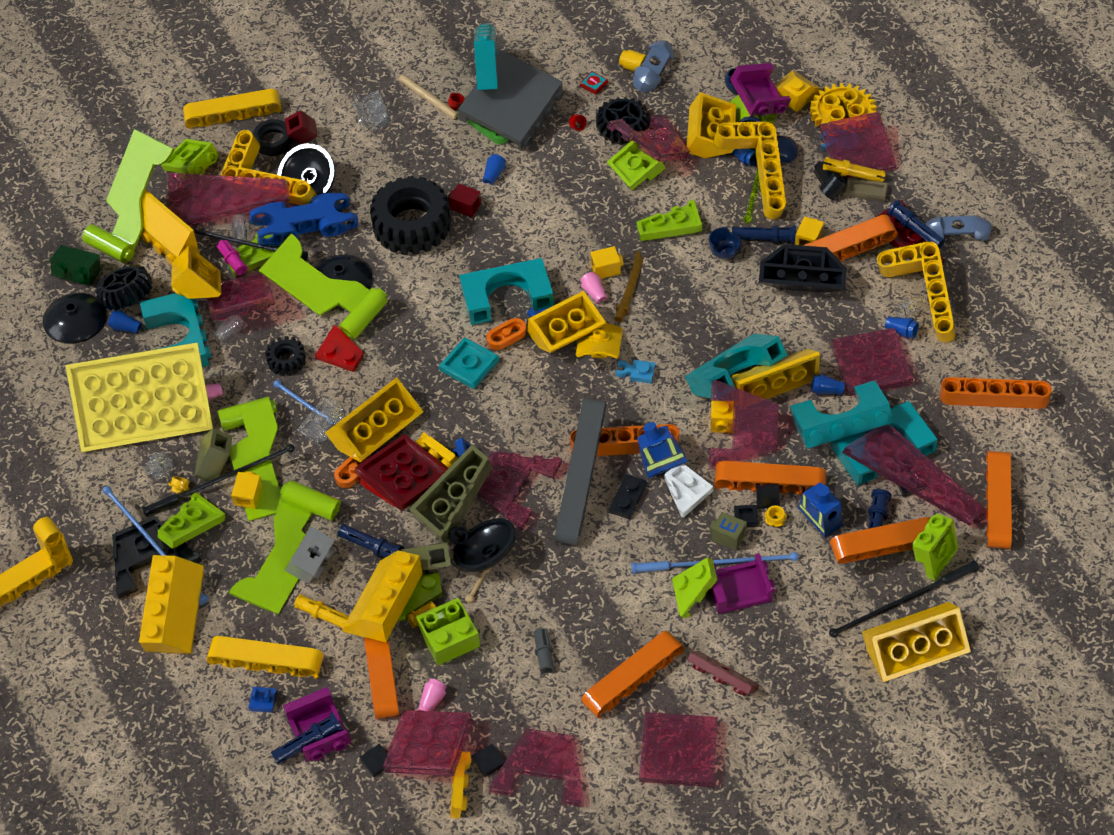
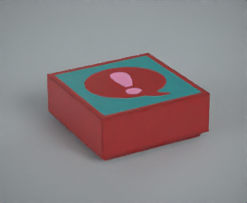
(594, 82)

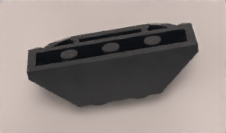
(803, 269)

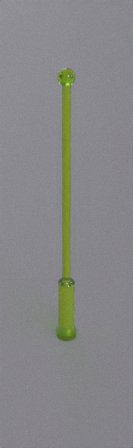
(747, 218)

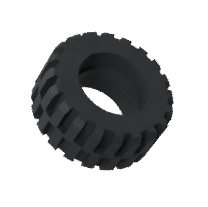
(413, 234)

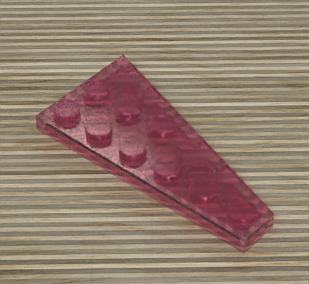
(209, 197)
(902, 463)

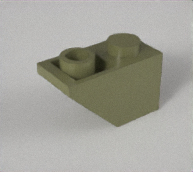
(212, 454)
(431, 555)

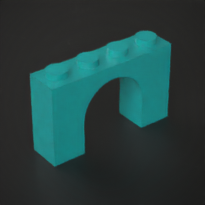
(485, 56)
(527, 275)
(177, 310)
(751, 351)
(907, 423)
(820, 428)

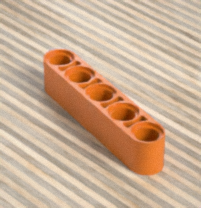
(859, 237)
(995, 392)
(622, 439)
(747, 475)
(999, 500)
(877, 540)
(631, 673)
(381, 678)

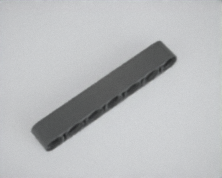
(580, 471)

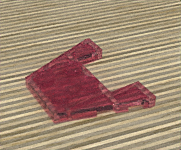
(661, 143)
(753, 424)
(508, 478)
(544, 756)

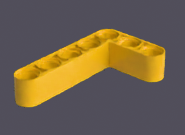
(246, 149)
(765, 161)
(934, 283)
(39, 566)

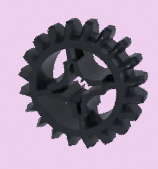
(629, 110)
(124, 287)

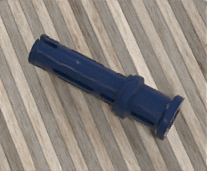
(909, 219)
(774, 234)
(878, 511)
(381, 547)
(317, 732)

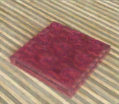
(860, 141)
(241, 296)
(871, 358)
(428, 743)
(678, 749)

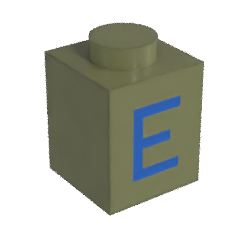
(728, 530)

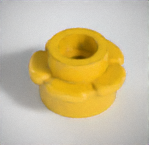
(179, 484)
(775, 511)

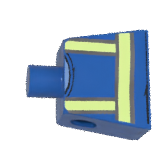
(659, 450)
(818, 506)

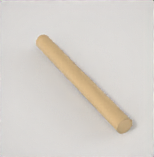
(428, 96)

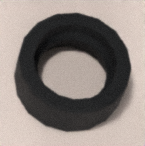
(276, 148)

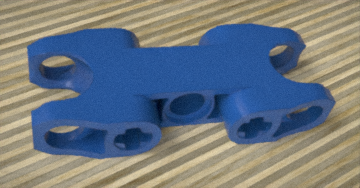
(318, 215)

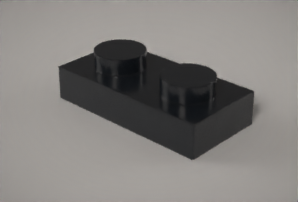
(627, 496)

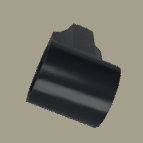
(831, 182)

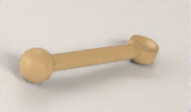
(470, 597)

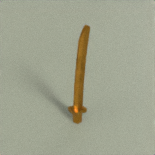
(623, 308)

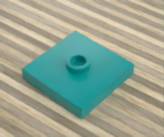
(469, 363)

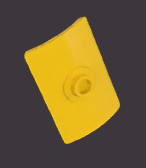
(601, 342)

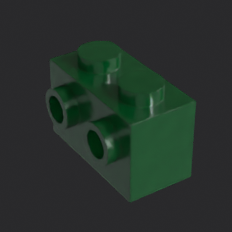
(75, 265)

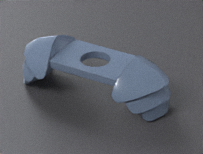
(647, 75)
(972, 225)

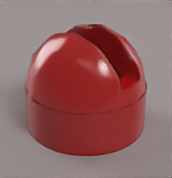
(455, 100)
(580, 119)

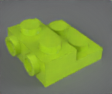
(191, 157)
(635, 165)
(936, 545)

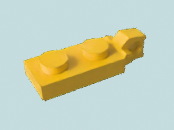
(436, 450)
(460, 781)

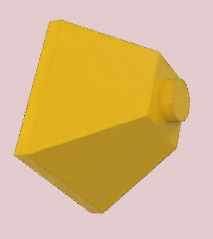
(798, 89)

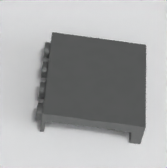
(518, 104)

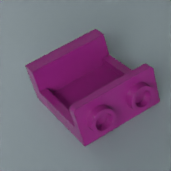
(758, 90)
(742, 586)
(311, 709)

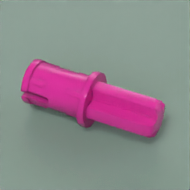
(232, 257)

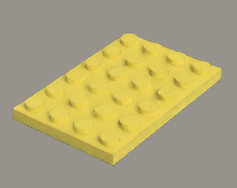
(139, 397)

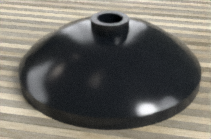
(308, 161)
(346, 268)
(74, 318)
(486, 545)

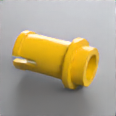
(412, 616)

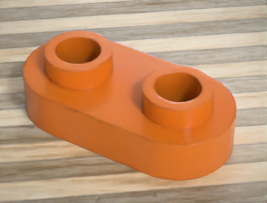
(504, 333)
(347, 469)

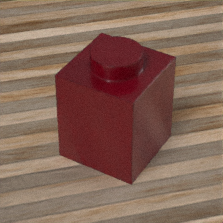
(301, 127)
(464, 200)

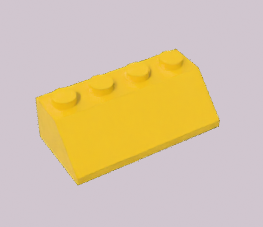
(165, 229)
(780, 377)
(375, 421)
(385, 596)
(171, 605)
(917, 641)

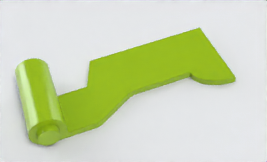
(126, 196)
(320, 292)
(261, 431)
(273, 584)

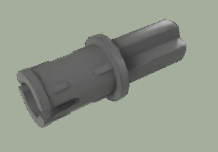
(543, 650)

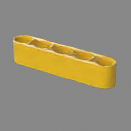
(232, 107)
(265, 656)

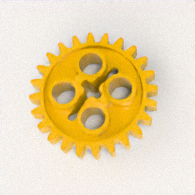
(827, 106)

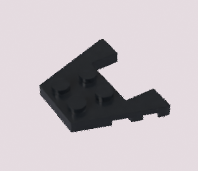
(133, 551)

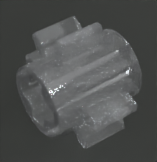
(159, 465)

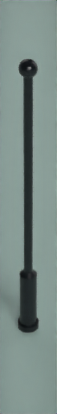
(304, 253)
(170, 500)
(945, 579)

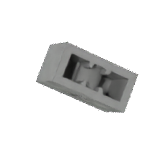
(301, 564)

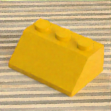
(704, 117)
(195, 276)
(564, 323)

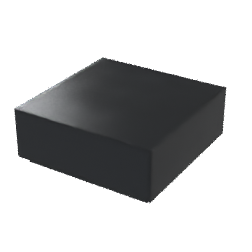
(767, 495)
(747, 513)
(374, 759)
(488, 760)

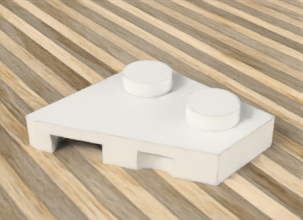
(687, 488)

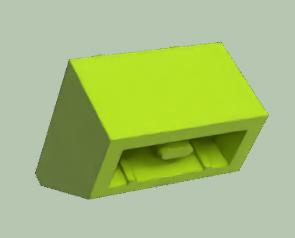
(448, 631)

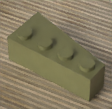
(452, 494)

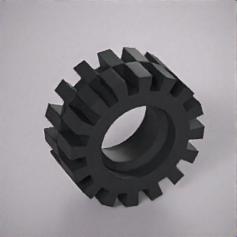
(282, 346)

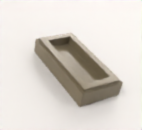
(866, 189)

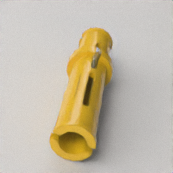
(846, 168)
(320, 610)

